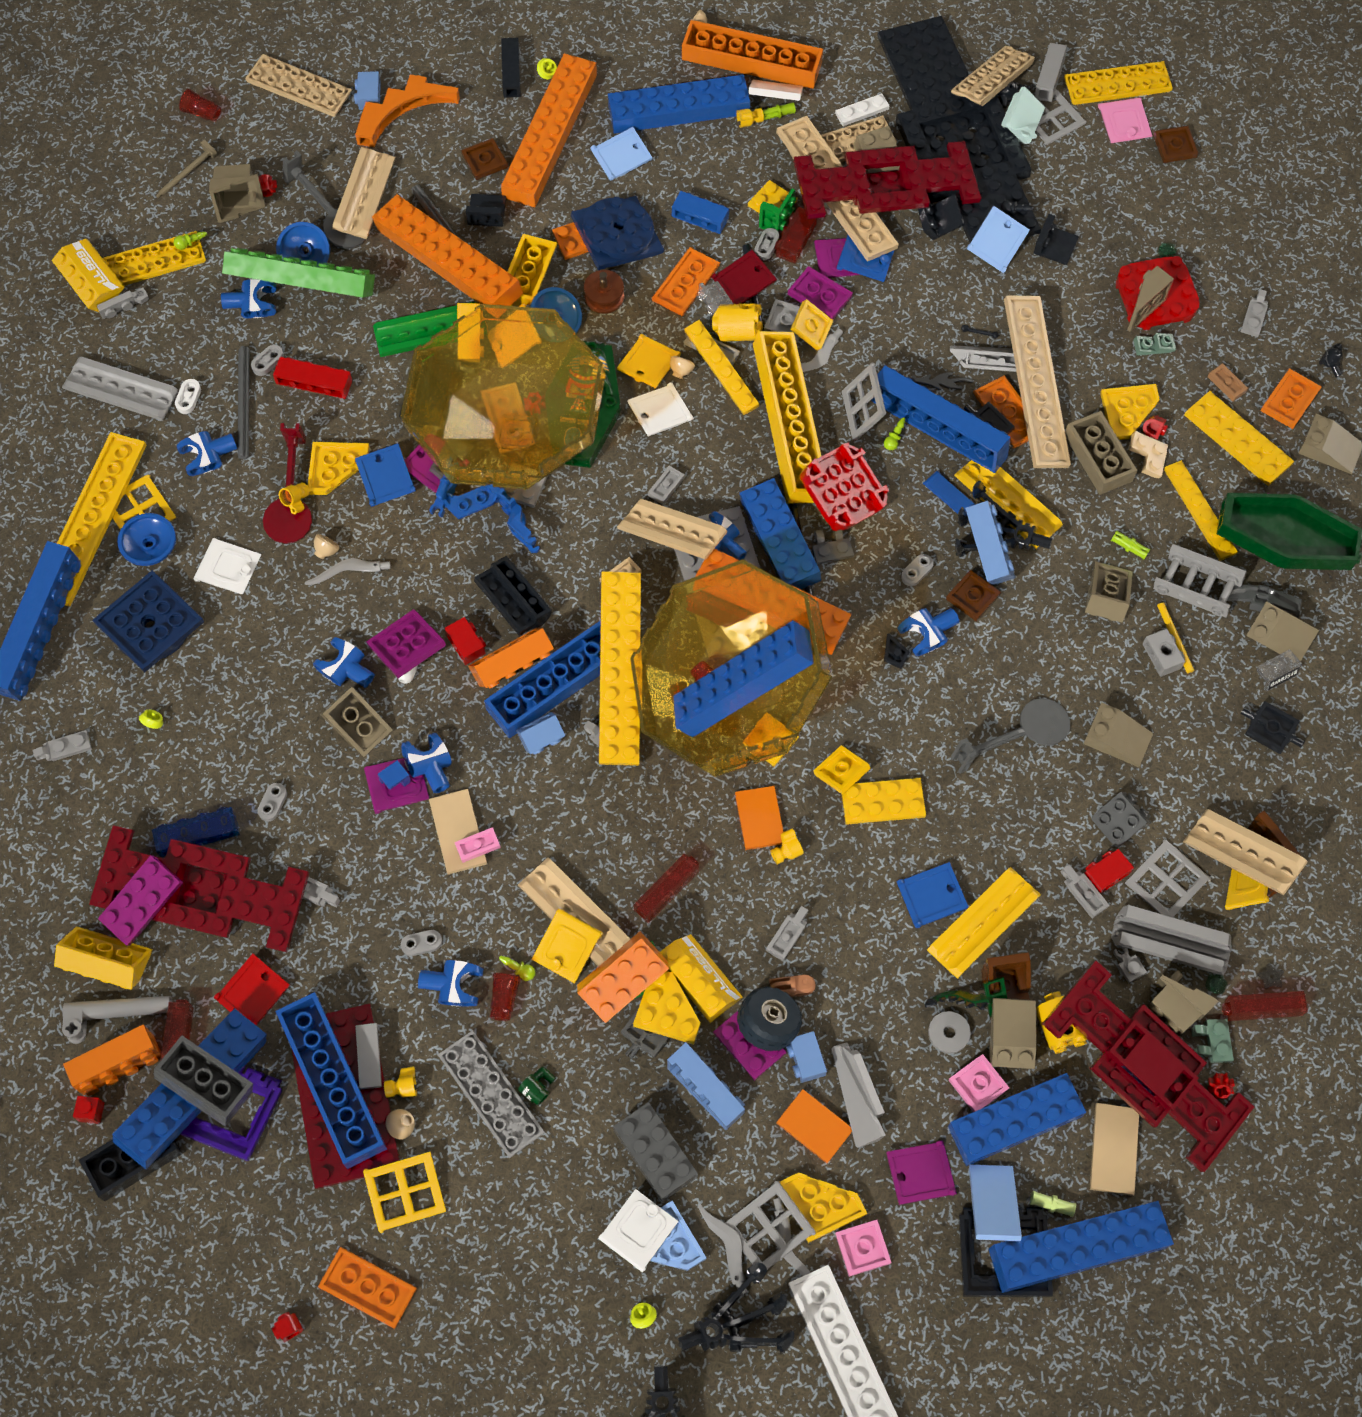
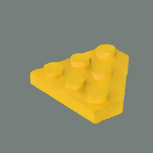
(1128, 407)
(333, 464)
(667, 1010)
(823, 1203)

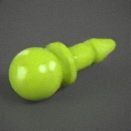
(181, 242)
(891, 441)
(525, 972)

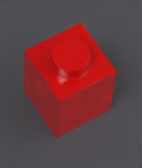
(88, 1109)

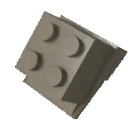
(235, 191)
(1179, 1005)

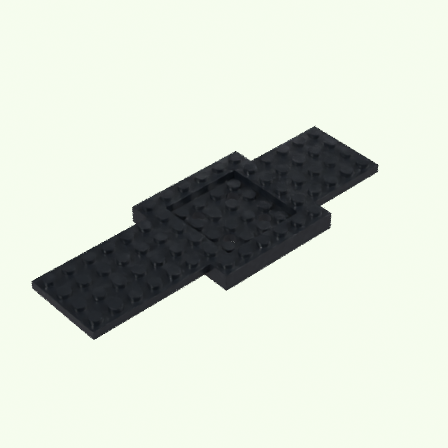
(927, 71)

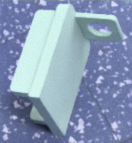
(1023, 115)

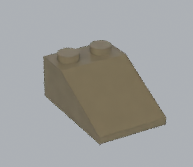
(876, 139)
(1151, 295)
(1331, 444)
(1109, 592)
(1282, 631)
(356, 721)
(1118, 735)
(1013, 1033)

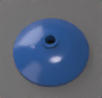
(301, 235)
(562, 302)
(142, 531)

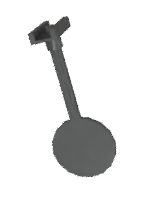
(293, 170)
(1040, 721)

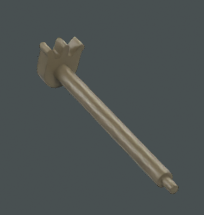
(209, 151)

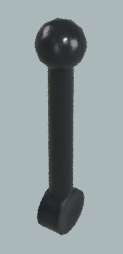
(965, 328)

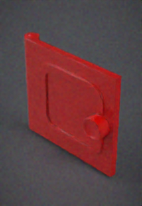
(250, 993)

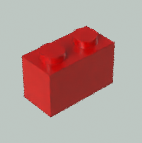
(465, 641)
(1109, 870)

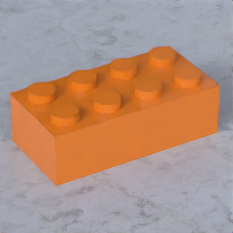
(510, 657)
(622, 977)
(113, 1060)

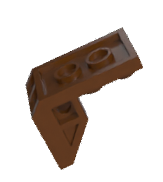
(1268, 829)
(1014, 970)

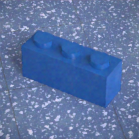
(700, 212)

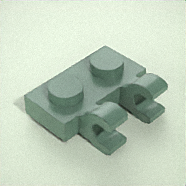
(1218, 1038)

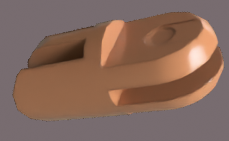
(794, 985)

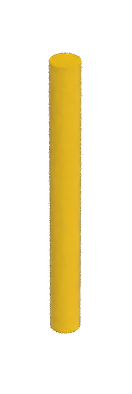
(1172, 630)

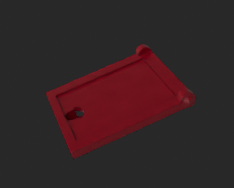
(742, 280)

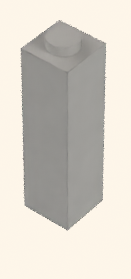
(1050, 72)

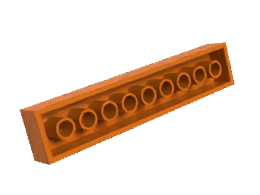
(549, 130)
(446, 254)

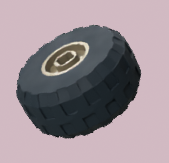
(769, 1018)

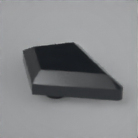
(895, 652)

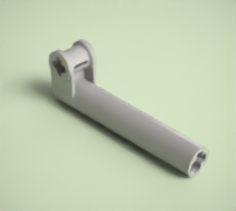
(77, 1013)

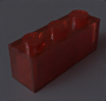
(795, 236)

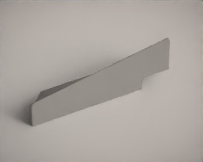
(985, 357)
(859, 1096)

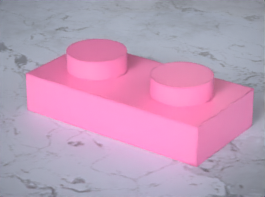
(477, 845)

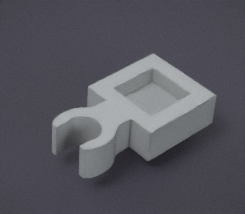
(1130, 966)

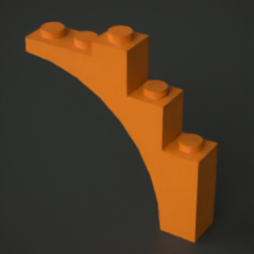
(397, 102)

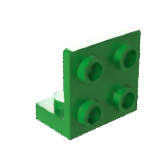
(775, 217)

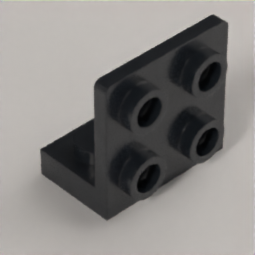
(486, 210)
(941, 217)
(1055, 243)

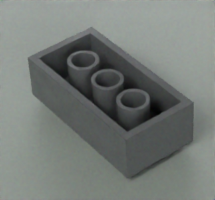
(203, 1080)
(655, 1152)

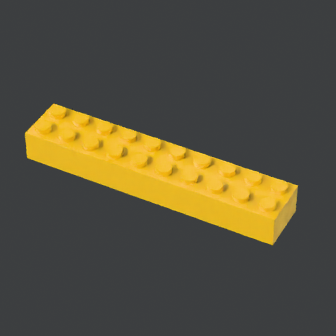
(787, 409)

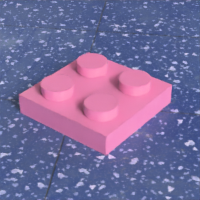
(978, 1083)
(863, 1248)

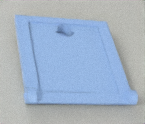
(618, 154)
(998, 239)

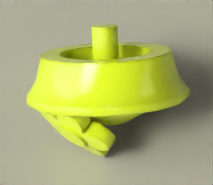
(546, 68)
(151, 719)
(643, 1315)

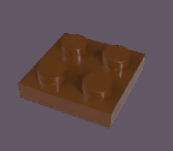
(1175, 144)
(484, 159)
(973, 595)

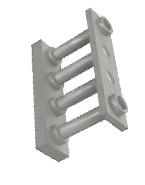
(1206, 565)

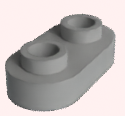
(766, 245)
(265, 359)
(918, 569)
(272, 801)
(421, 943)

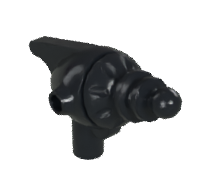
(1007, 93)
(1332, 359)

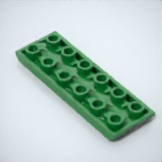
(410, 331)

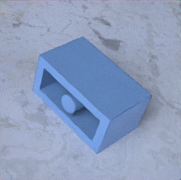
(367, 88)
(541, 733)
(806, 1057)

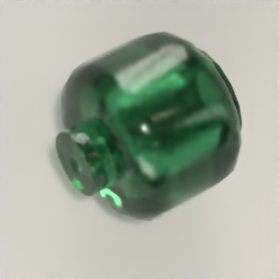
(1167, 250)
(1216, 984)

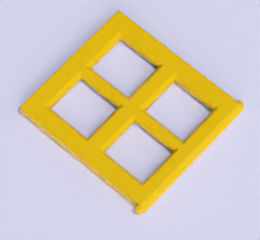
(139, 508)
(404, 1191)

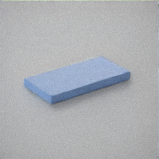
(994, 1203)

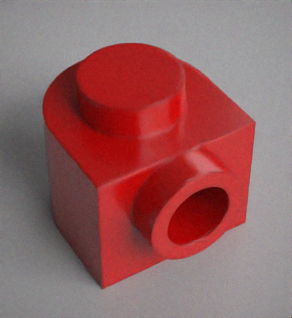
(1154, 427)
(287, 1327)

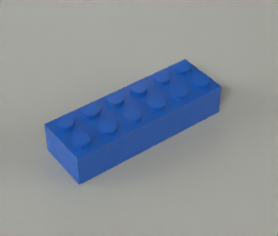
(780, 535)
(1016, 1119)

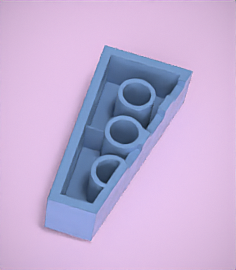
(990, 543)
(705, 1086)

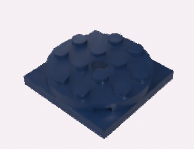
(613, 246)
(145, 602)

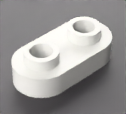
(187, 397)

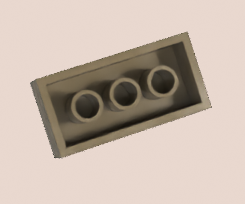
(1100, 452)

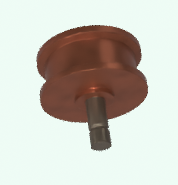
(604, 291)

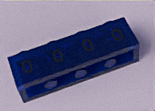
(198, 830)

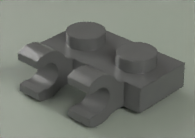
(831, 551)

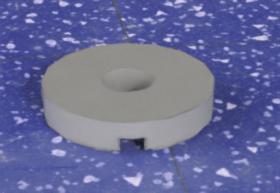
(946, 1044)

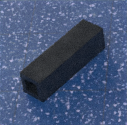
(510, 67)

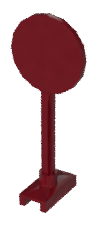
(277, 519)

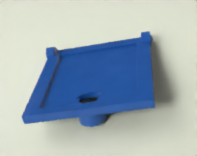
(853, 261)
(385, 475)
(930, 897)

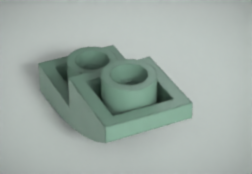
(1157, 344)

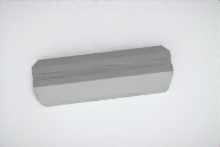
(1172, 939)

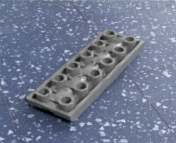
(120, 388)
(491, 1094)

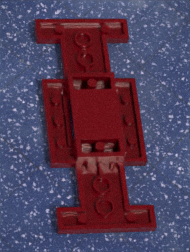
(889, 189)
(206, 898)
(1155, 1058)

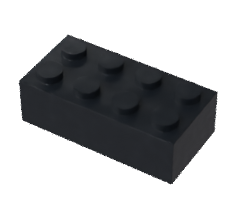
(113, 1170)

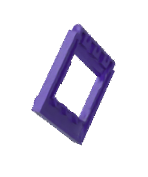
(232, 1142)

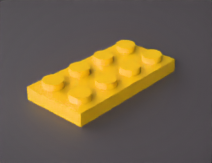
(884, 801)

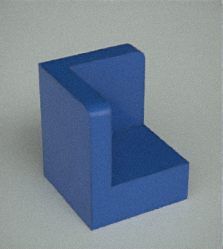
(394, 775)

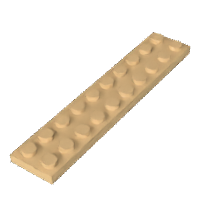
(864, 229)
(1037, 382)

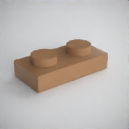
(1227, 382)

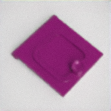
(828, 255)
(419, 465)
(398, 796)
(925, 1173)

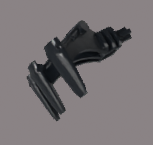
(1007, 519)
(775, 1304)
(661, 1389)

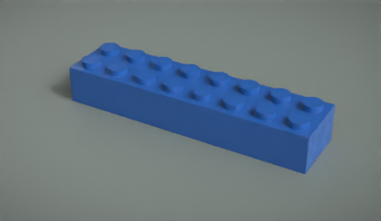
(678, 103)
(943, 420)
(36, 618)
(743, 679)
(547, 683)
(331, 1080)
(167, 1114)
(1080, 1246)

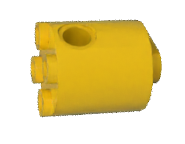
(737, 322)
(1058, 1045)

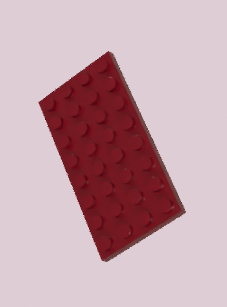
(324, 1157)

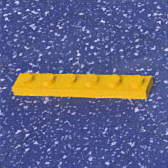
(721, 367)
(1199, 509)

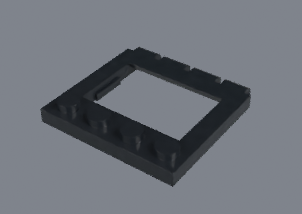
(987, 1284)

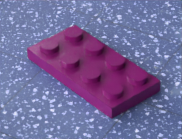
(140, 900)

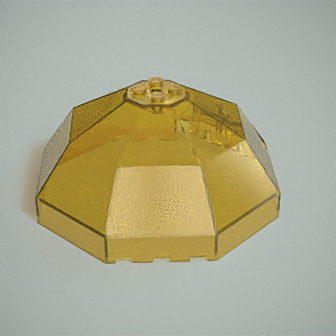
(498, 376)
(713, 622)

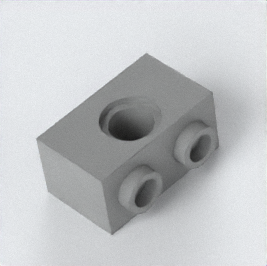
(1164, 663)

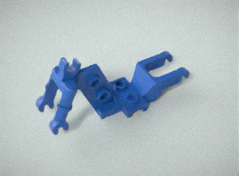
(480, 499)

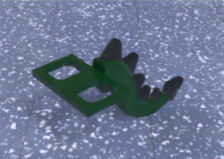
(981, 1000)

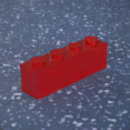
(312, 377)

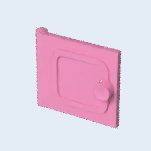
(1125, 120)

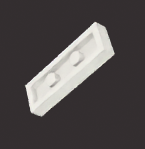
(862, 109)

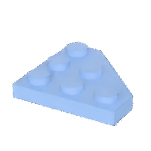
(680, 1247)

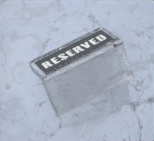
(1279, 669)

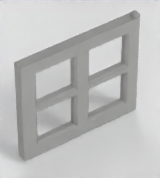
(1065, 106)
(862, 403)
(1167, 880)
(769, 1227)

